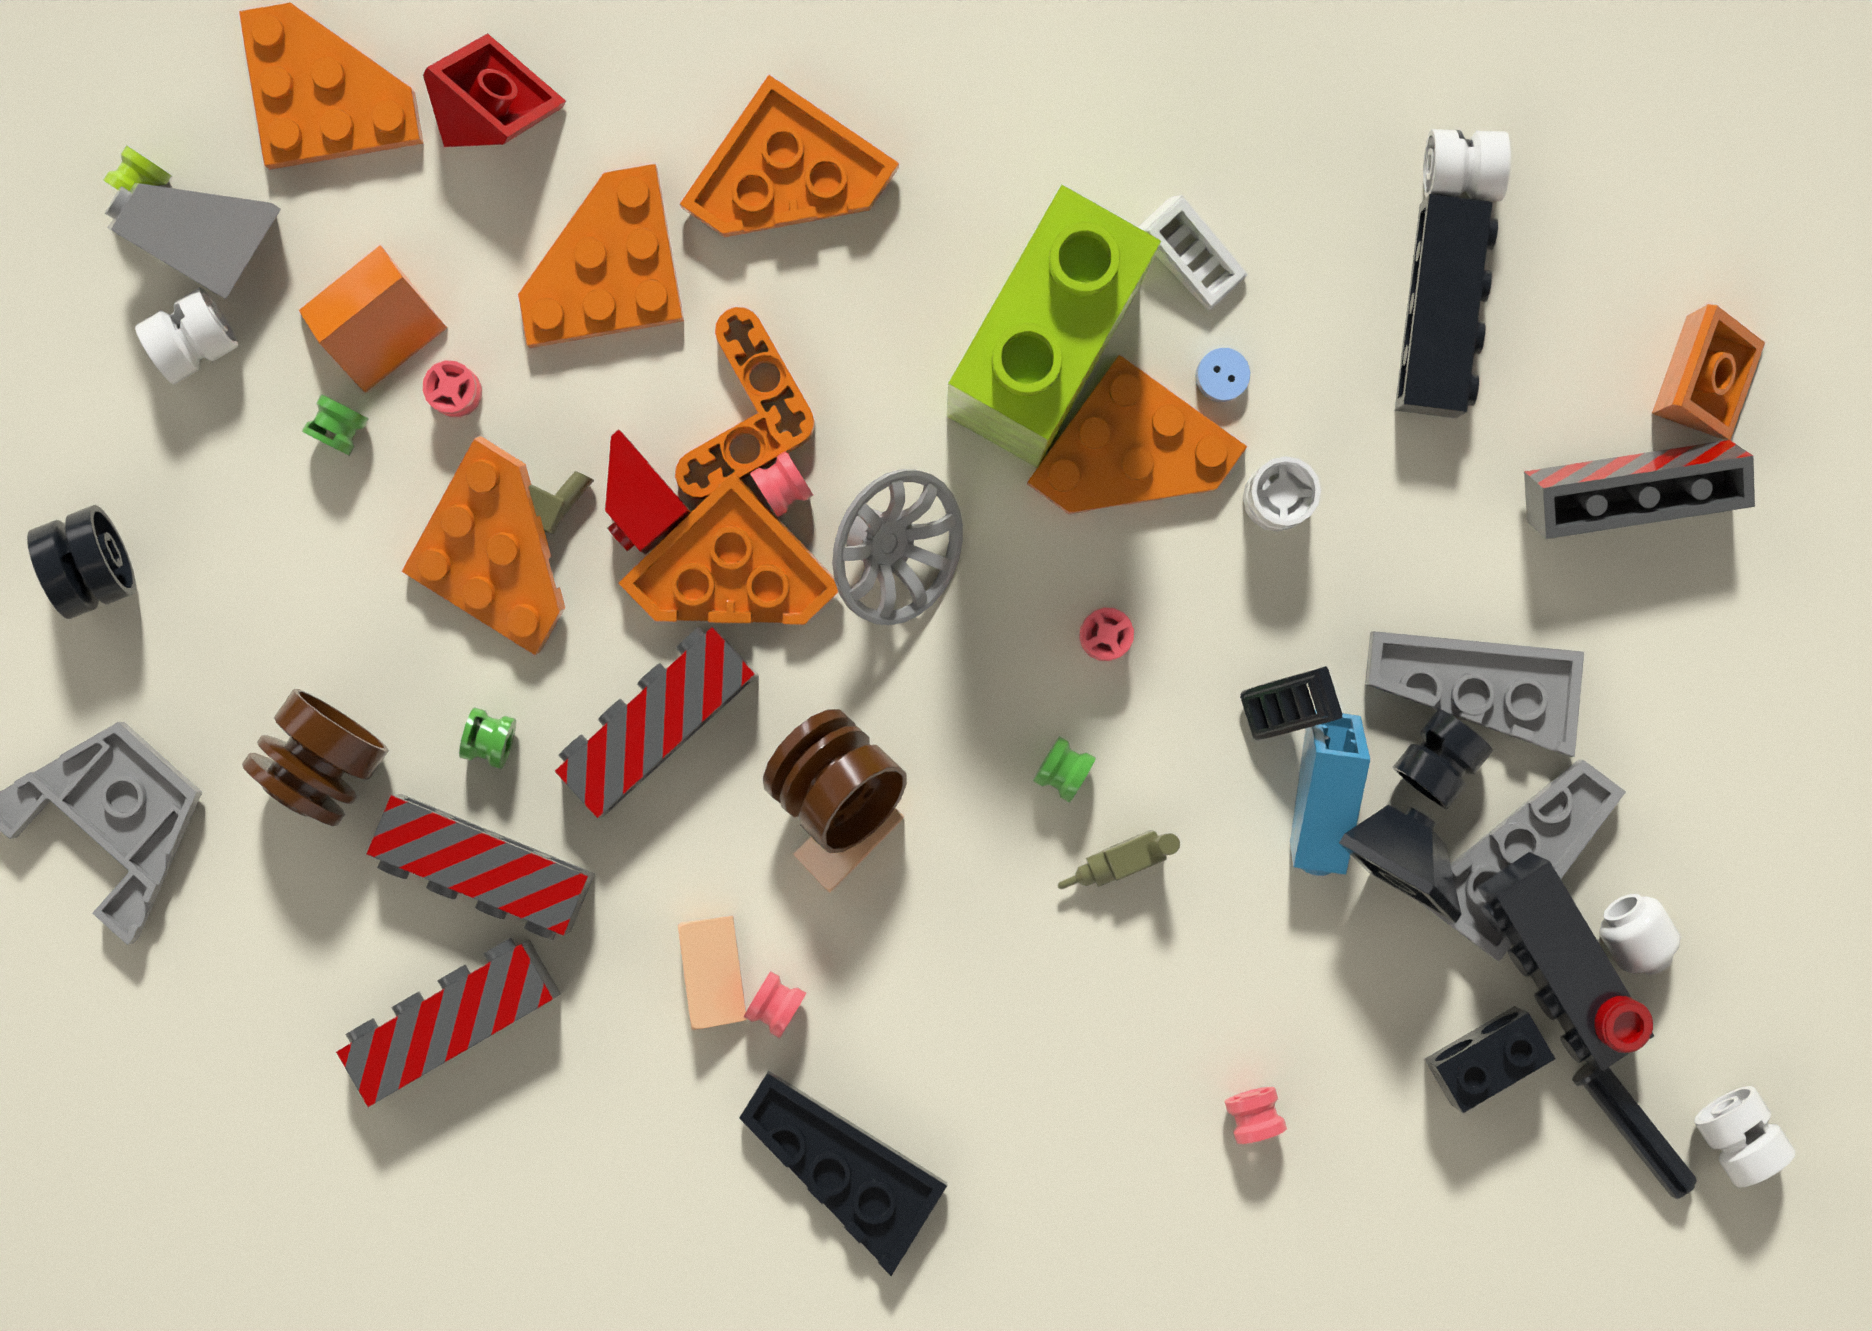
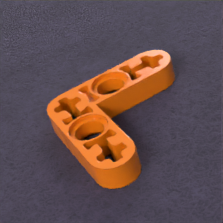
(760, 425)

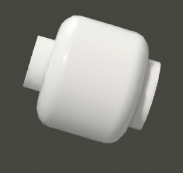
(1639, 934)

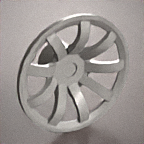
(887, 541)

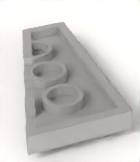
(1495, 685)
(1550, 825)

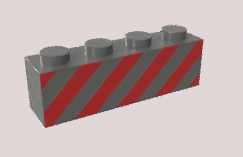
(1639, 489)
(655, 722)
(479, 864)
(448, 1022)

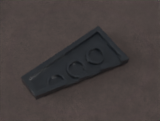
(855, 1175)

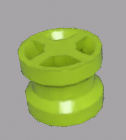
(136, 169)

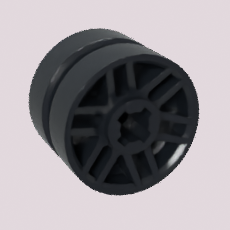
(81, 562)

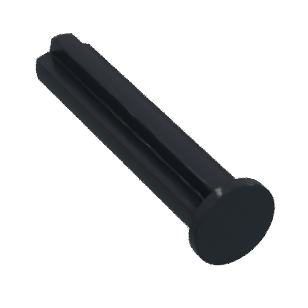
(1637, 1129)

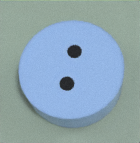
(1222, 374)

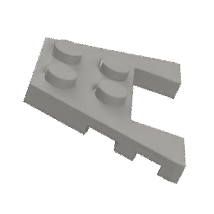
(123, 800)

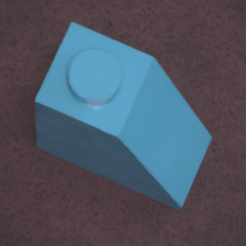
(1328, 794)

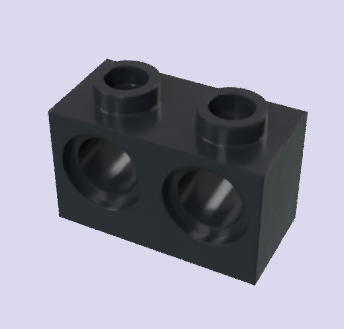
(1489, 1059)

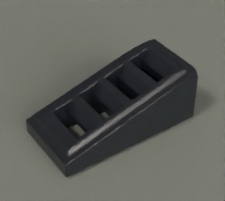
(1287, 704)

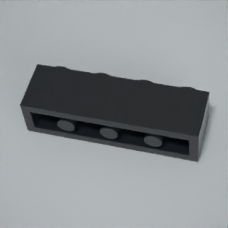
(1445, 306)
(1556, 951)

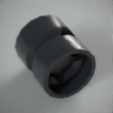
(1443, 758)

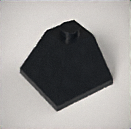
(1406, 856)

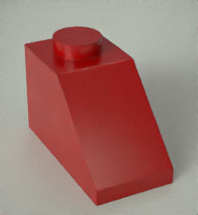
(639, 498)

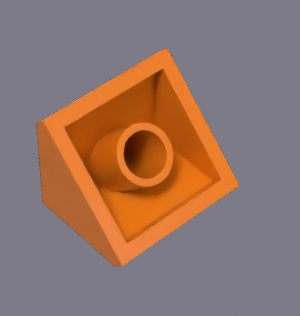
(372, 319)
(1709, 373)

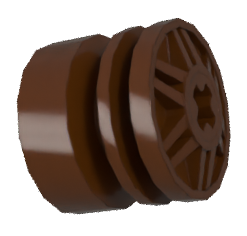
(314, 758)
(834, 780)

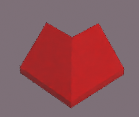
(486, 95)

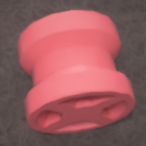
(446, 380)
(781, 484)
(1114, 630)
(775, 1004)
(1255, 1115)

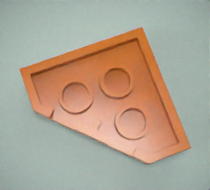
(319, 93)
(786, 168)
(607, 266)
(1134, 447)
(491, 549)
(731, 566)

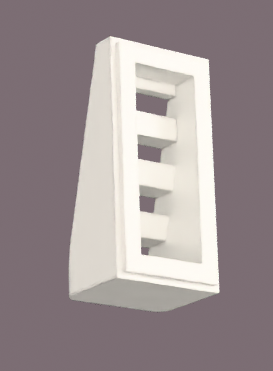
(1177, 264)

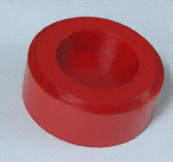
(1623, 1024)

